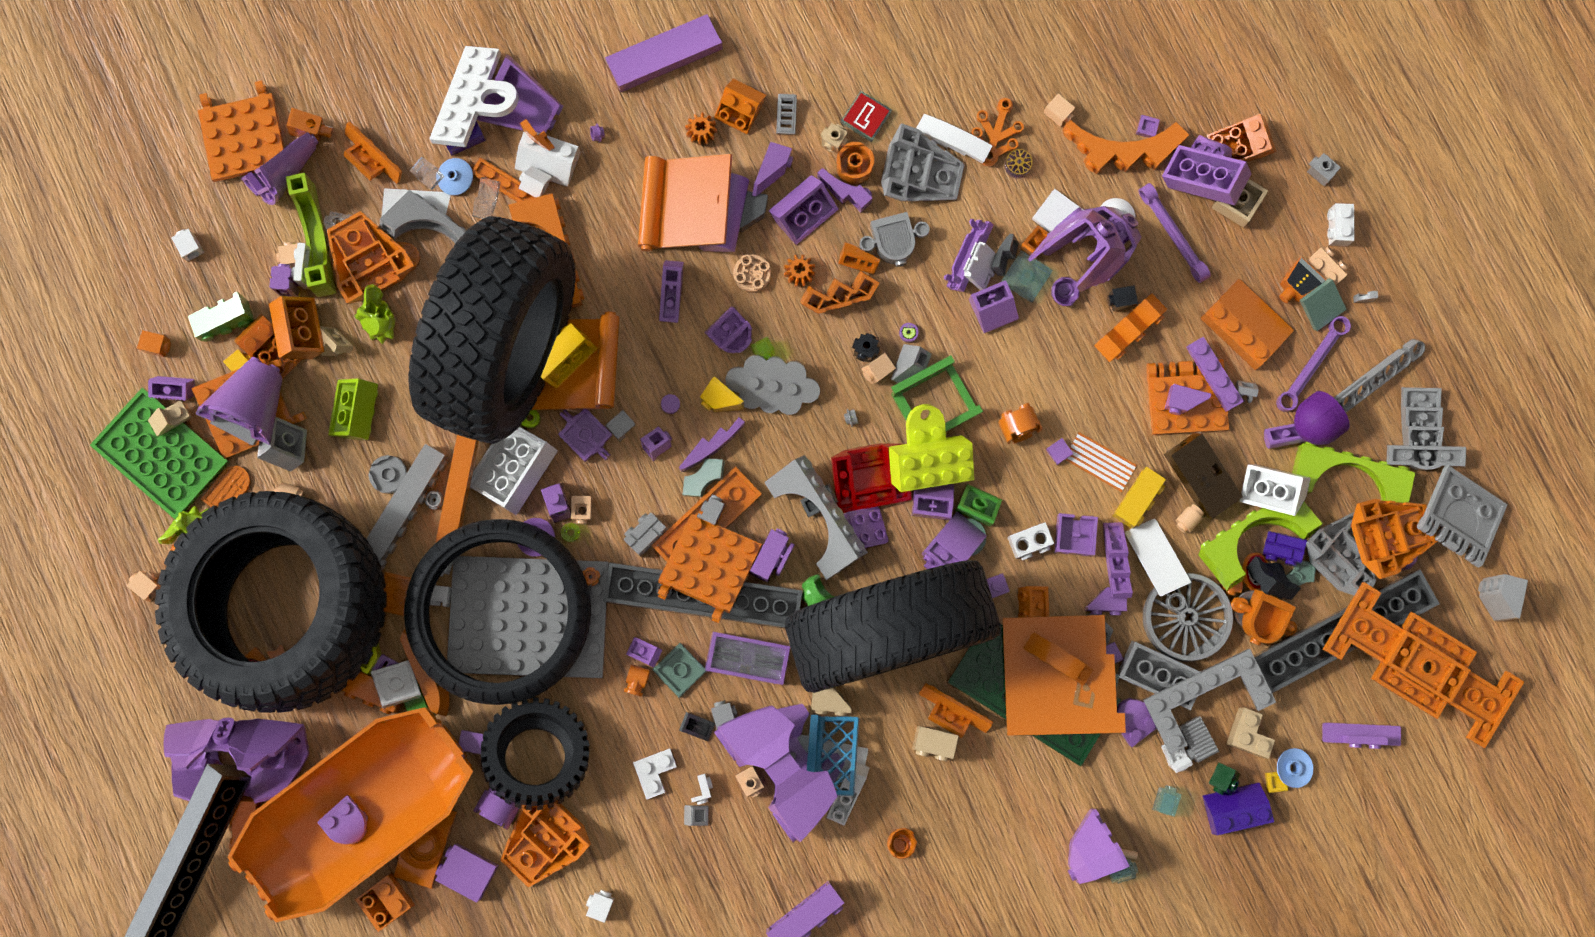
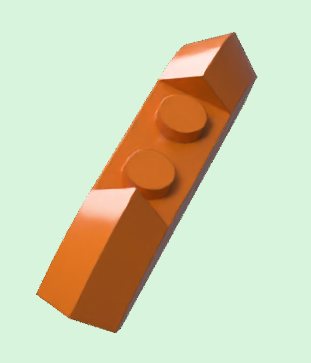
(435, 696)

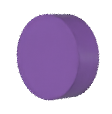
(670, 404)

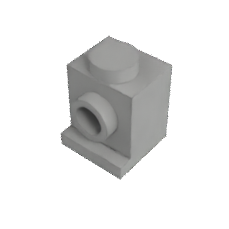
(711, 510)

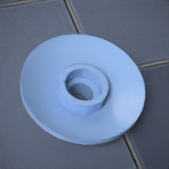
(461, 181)
(1301, 764)

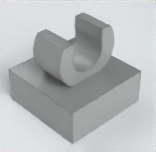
(1248, 389)

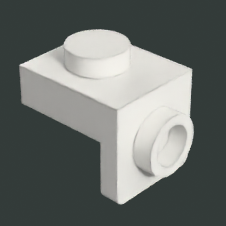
(1177, 760)
(705, 785)

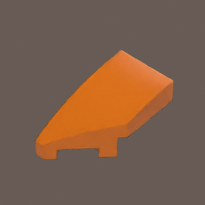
(541, 139)

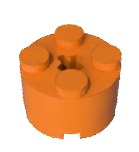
(853, 173)
(1019, 424)

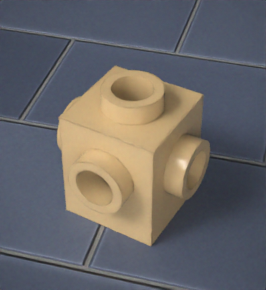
(834, 144)

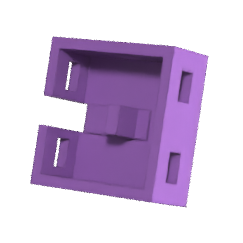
(1076, 536)

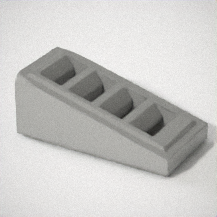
(786, 98)

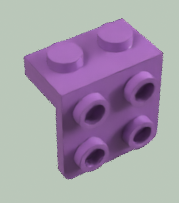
(868, 526)

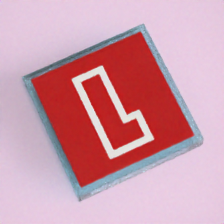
(866, 116)

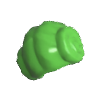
(814, 590)

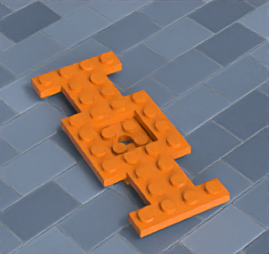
(1406, 652)

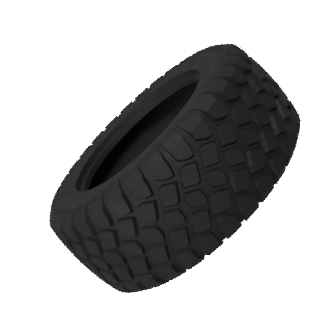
(490, 328)
(199, 586)

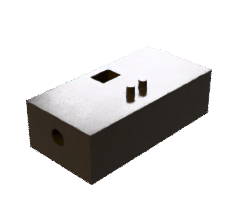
(1203, 475)

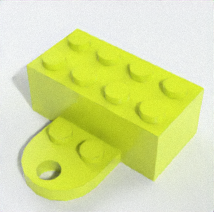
(929, 455)

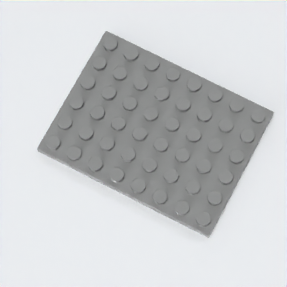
(514, 614)

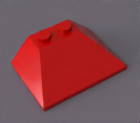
(864, 478)

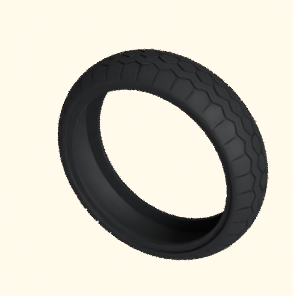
(418, 606)

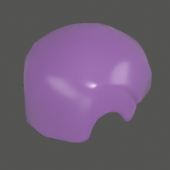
(1064, 291)

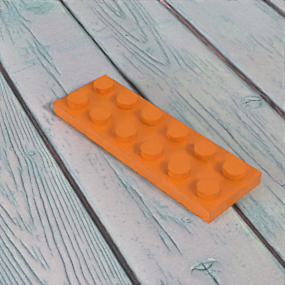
(737, 497)

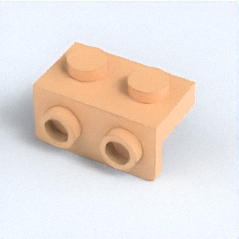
(1327, 265)

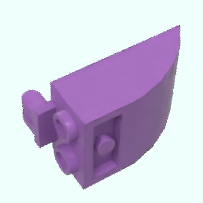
(953, 543)

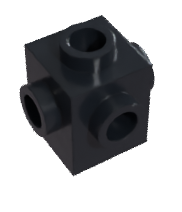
(866, 354)

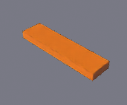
(509, 186)

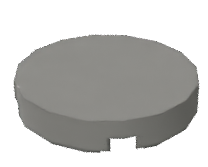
(387, 474)

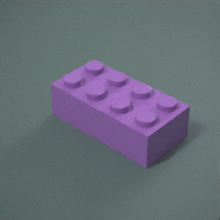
(1207, 175)
(808, 913)

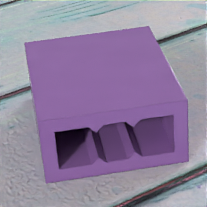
(466, 872)

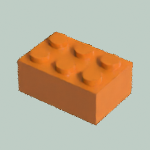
(296, 327)

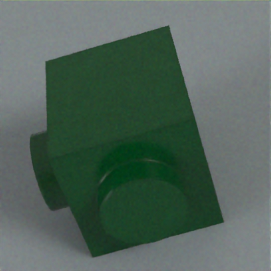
(1224, 779)

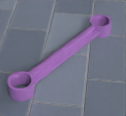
(1198, 268)
(1313, 363)

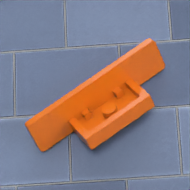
(368, 157)
(951, 713)

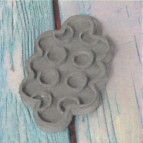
(772, 384)

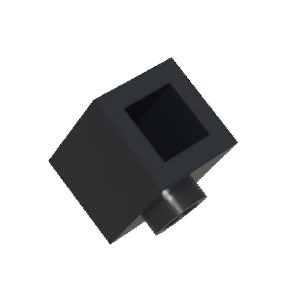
(1122, 298)

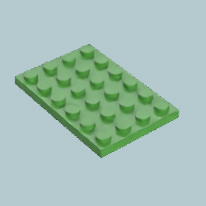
(165, 467)

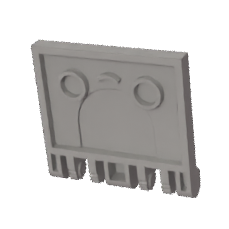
(1465, 515)

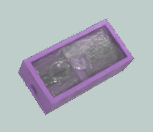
(747, 658)

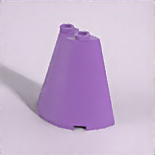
(534, 100)
(270, 177)
(247, 399)

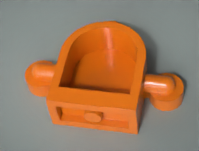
(1265, 617)

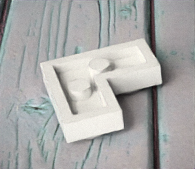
(301, 255)
(649, 770)

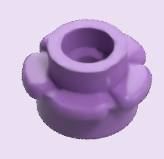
(597, 133)

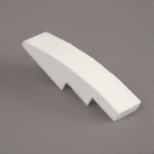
(954, 138)

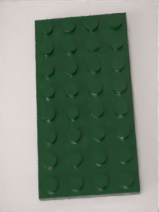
(983, 679)

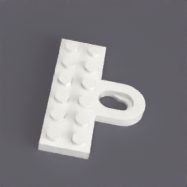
(466, 97)

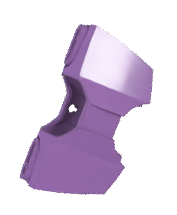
(1112, 231)
(765, 741)
(262, 748)

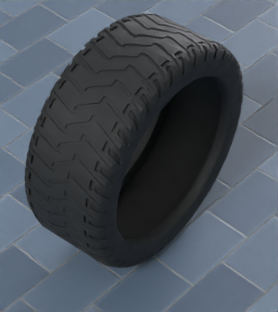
(892, 625)

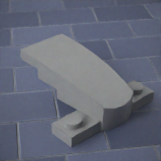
(1423, 433)

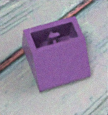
(994, 306)
(934, 502)

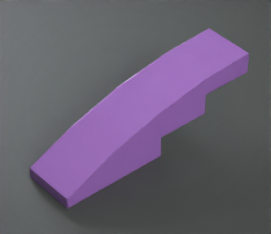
(706, 449)
(1117, 561)

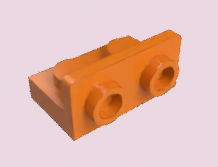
(1033, 601)

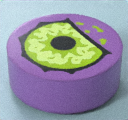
(908, 332)

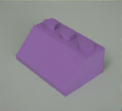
(804, 209)

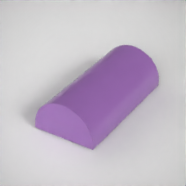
(737, 197)

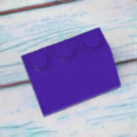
(1238, 811)

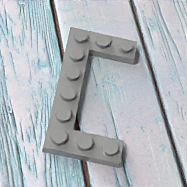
(1240, 665)

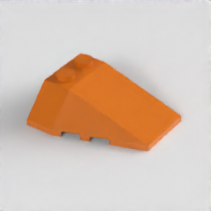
(365, 257)
(1389, 535)
(544, 842)

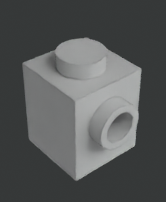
(1323, 169)
(723, 712)

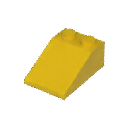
(567, 354)

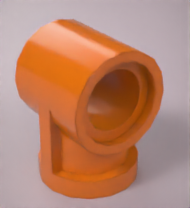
(636, 680)

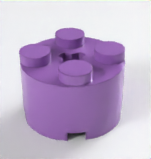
(496, 809)

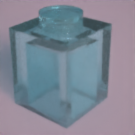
(1167, 801)

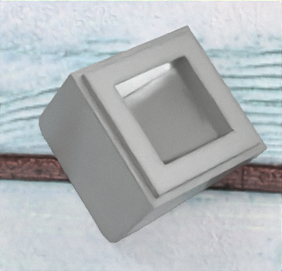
(696, 815)

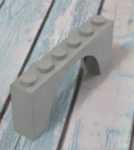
(414, 213)
(843, 543)

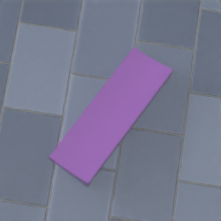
(664, 53)

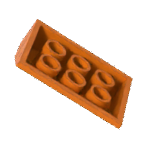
(1247, 324)

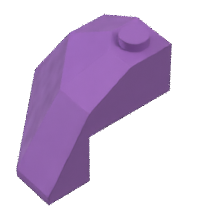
(1093, 852)

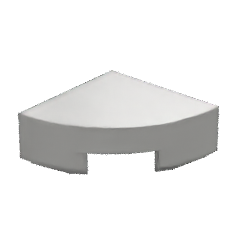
(1370, 297)

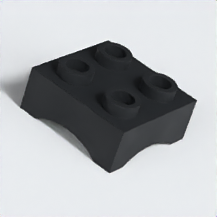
(1272, 579)

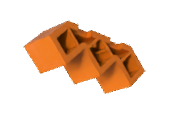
(840, 294)
(1131, 328)

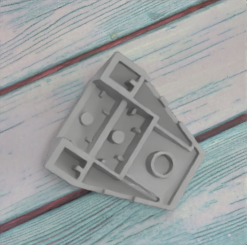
(919, 168)
(1337, 558)

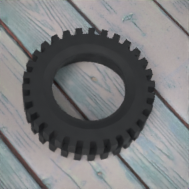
(538, 717)

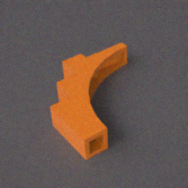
(1125, 154)

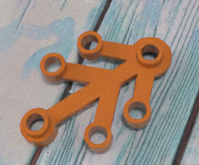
(996, 135)

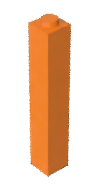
(457, 486)

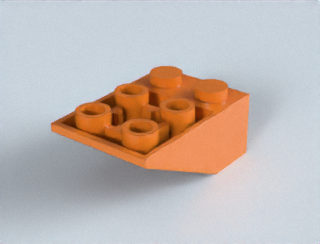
(1247, 138)
(260, 342)

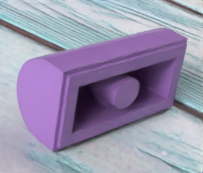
(1281, 436)

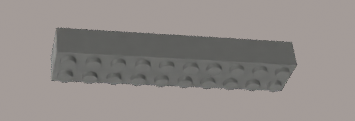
(754, 605)
(1304, 650)

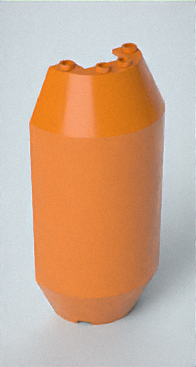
(396, 769)

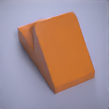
(1034, 240)

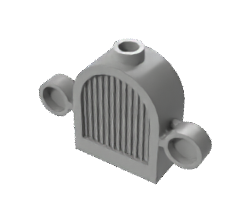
(894, 238)

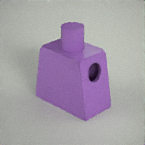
(556, 502)

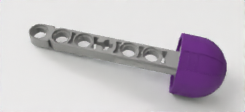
(1324, 418)

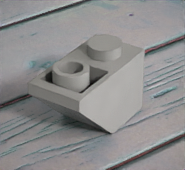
(910, 362)

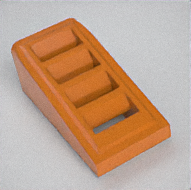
(850, 253)

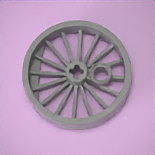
(1212, 644)

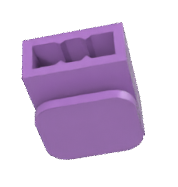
(772, 555)

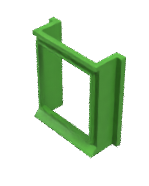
(928, 373)

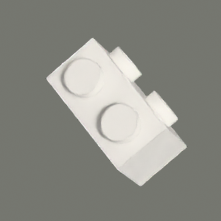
(1341, 224)

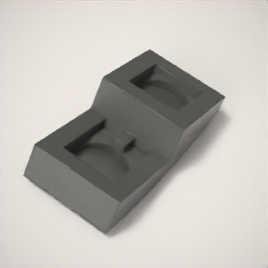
(1006, 251)

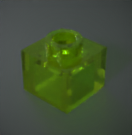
(763, 348)

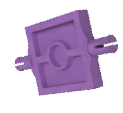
(585, 434)

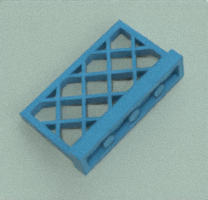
(816, 751)

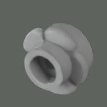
(850, 417)
(429, 499)

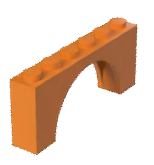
(543, 214)

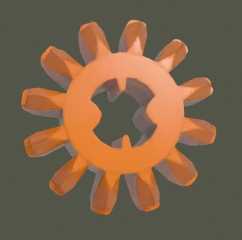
(702, 135)
(807, 270)

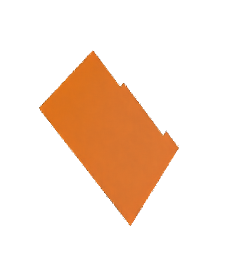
(1043, 697)

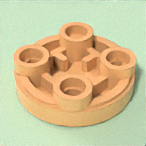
(752, 273)

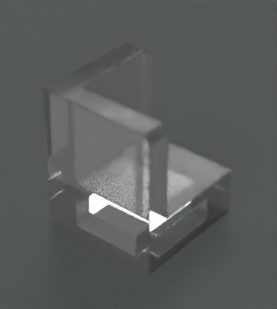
(426, 173)

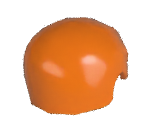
(901, 843)

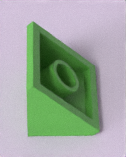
(979, 505)

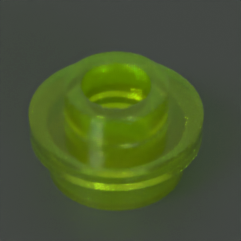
(564, 530)

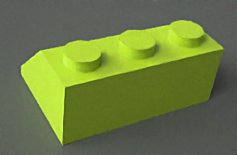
(353, 409)

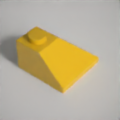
(720, 398)

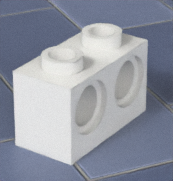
(1029, 538)

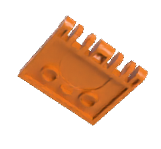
(1204, 418)

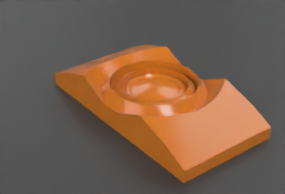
(423, 857)

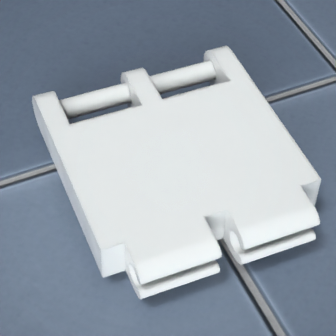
(979, 268)

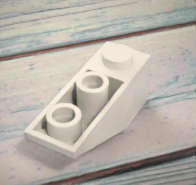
(843, 805)

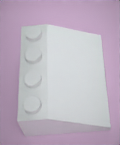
(512, 469)

